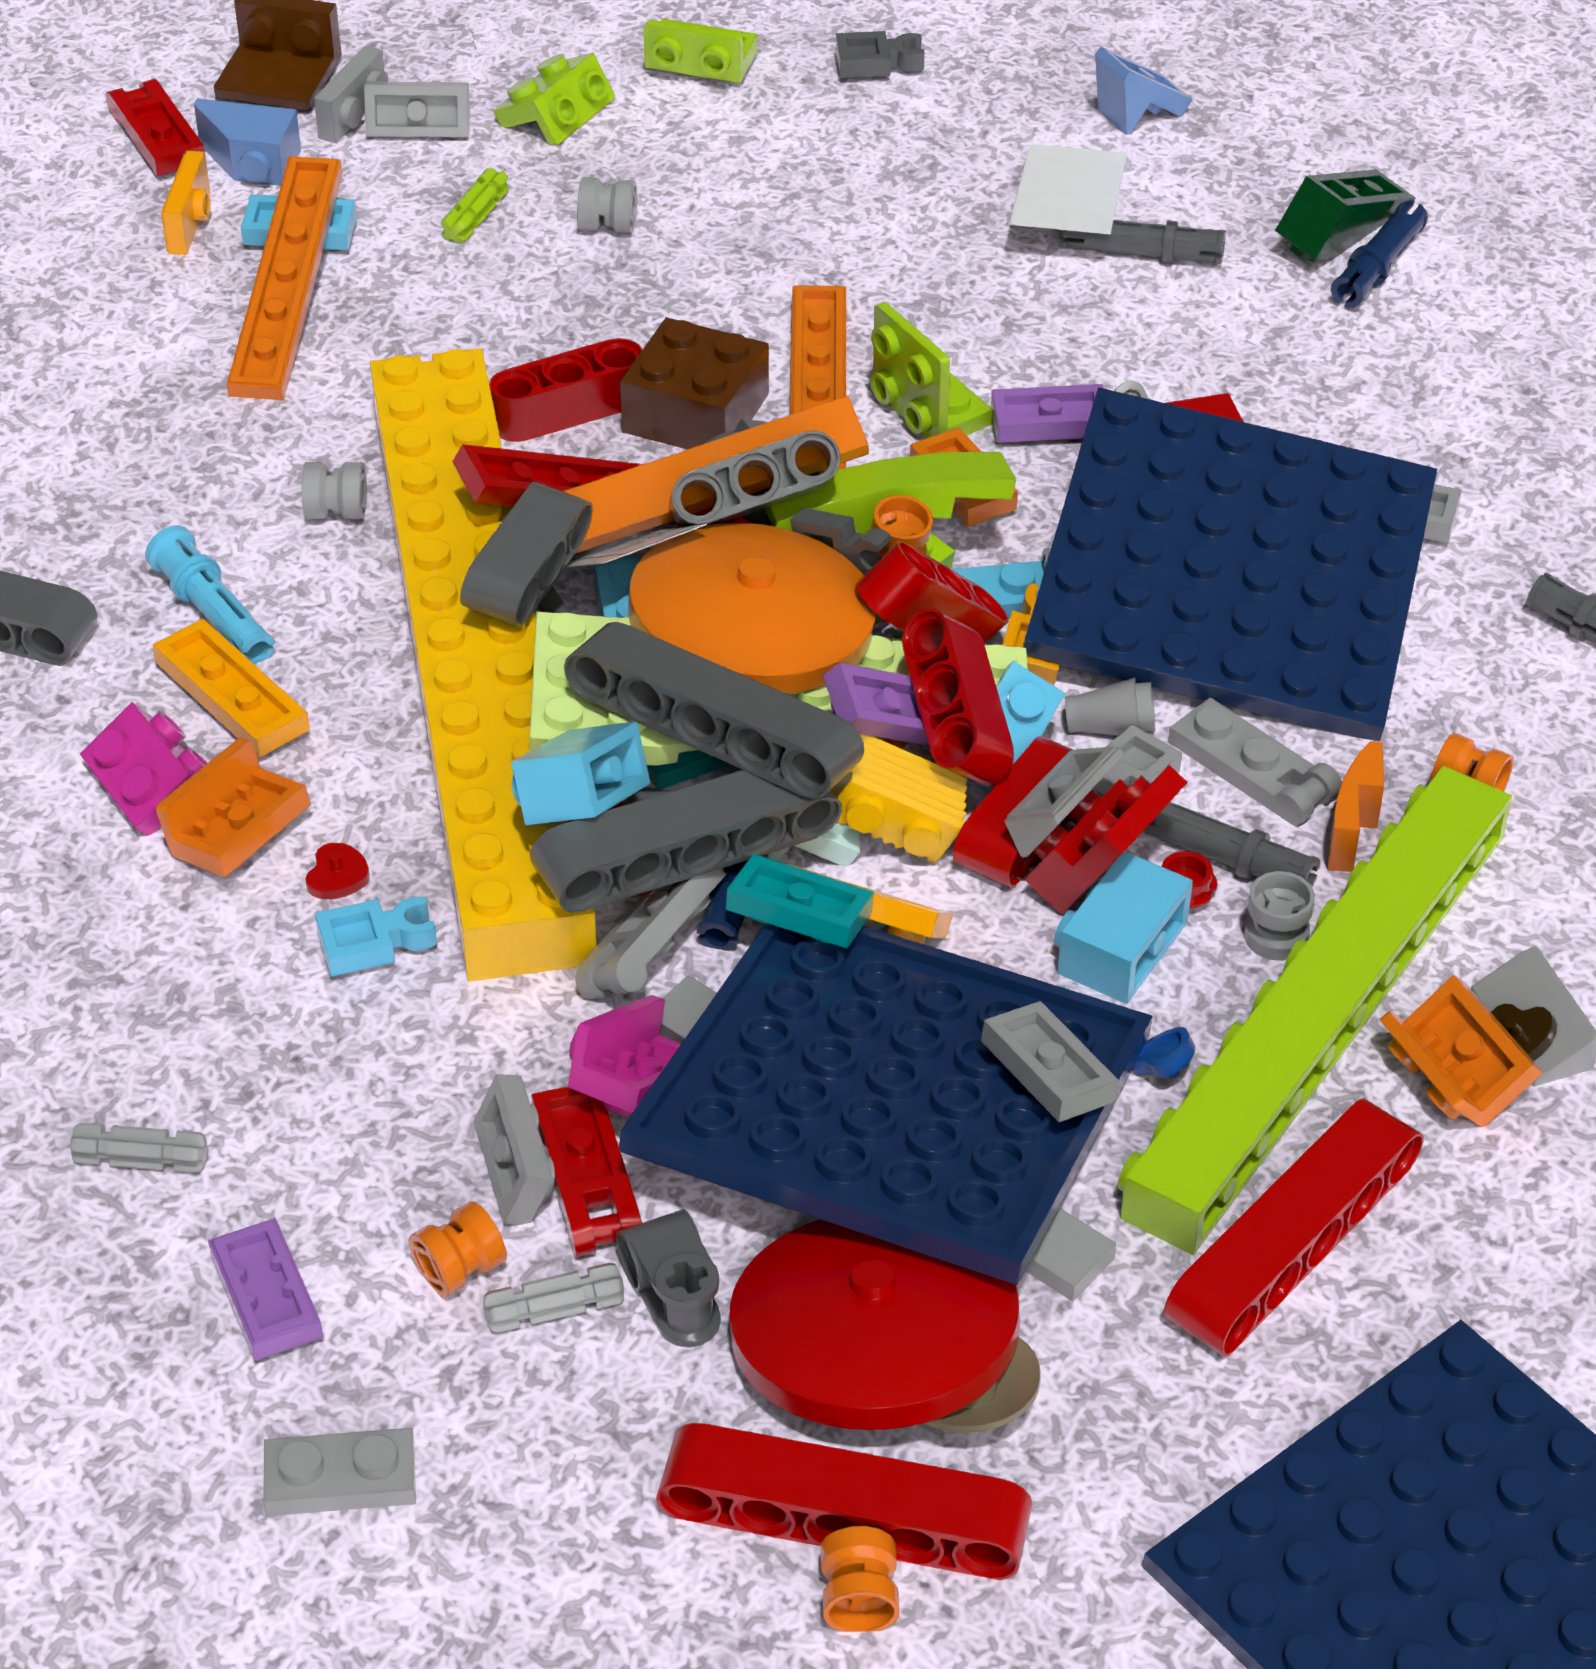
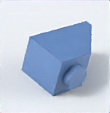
(248, 138)

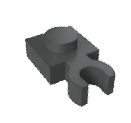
(873, 54)
(840, 534)

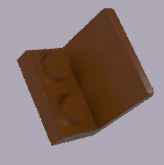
(282, 52)

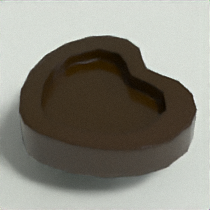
(1531, 1028)

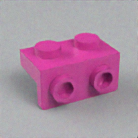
(141, 763)
(620, 1054)

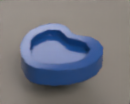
(1165, 1054)

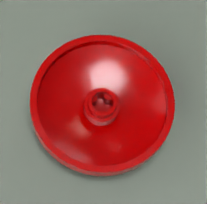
(868, 1329)

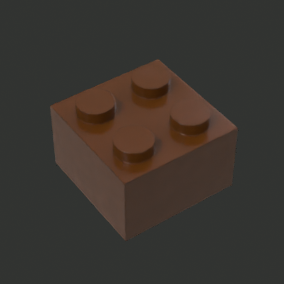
(693, 384)

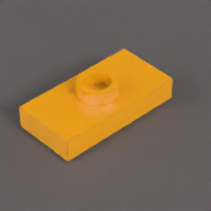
(186, 203)

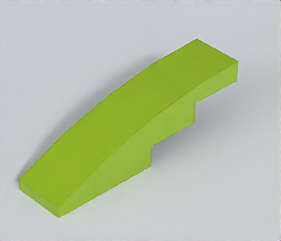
(927, 477)

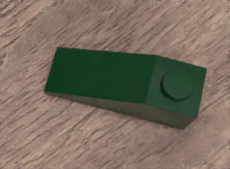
(1338, 212)

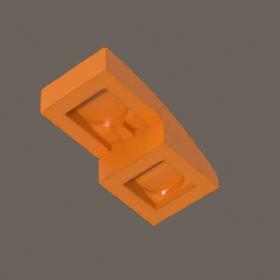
(1356, 806)

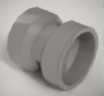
(607, 205)
(338, 490)
(1278, 914)

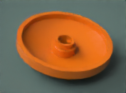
(754, 602)

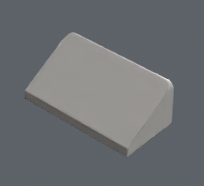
(1058, 795)
(1530, 983)

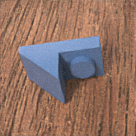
(1130, 88)

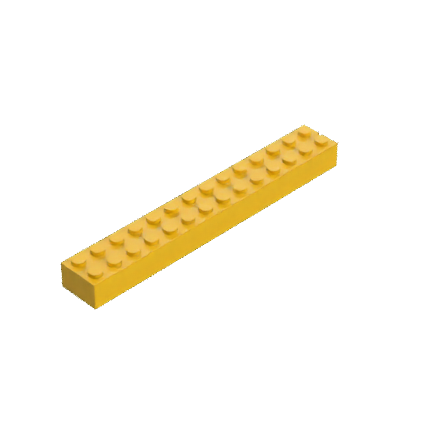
(469, 668)

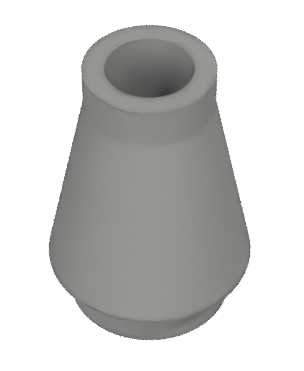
(1112, 709)

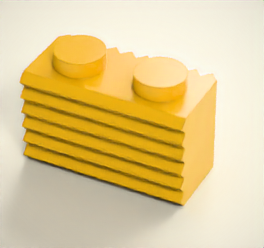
(903, 800)

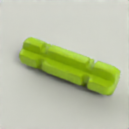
(474, 205)

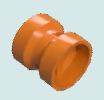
(905, 520)
(1461, 755)
(458, 1248)
(859, 1573)

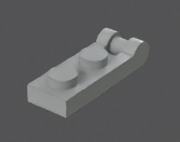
(1254, 762)
(643, 936)

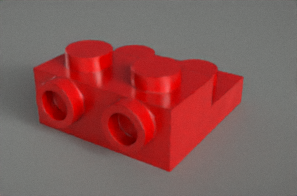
(1100, 836)

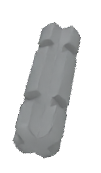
(139, 1147)
(553, 1297)

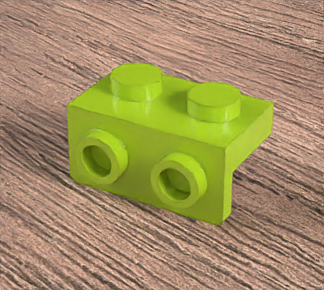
(698, 49)
(559, 97)

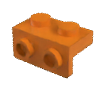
(229, 810)
(1462, 1052)

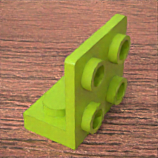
(917, 379)

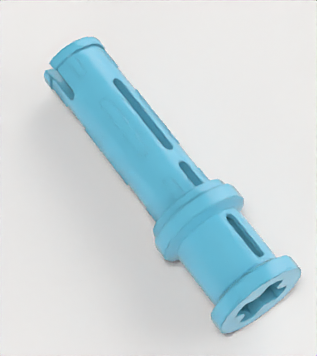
(197, 581)

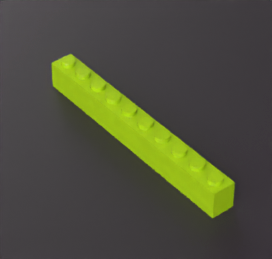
(1312, 1011)

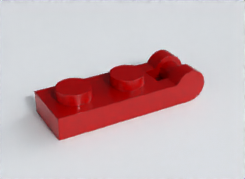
(154, 125)
(586, 1167)

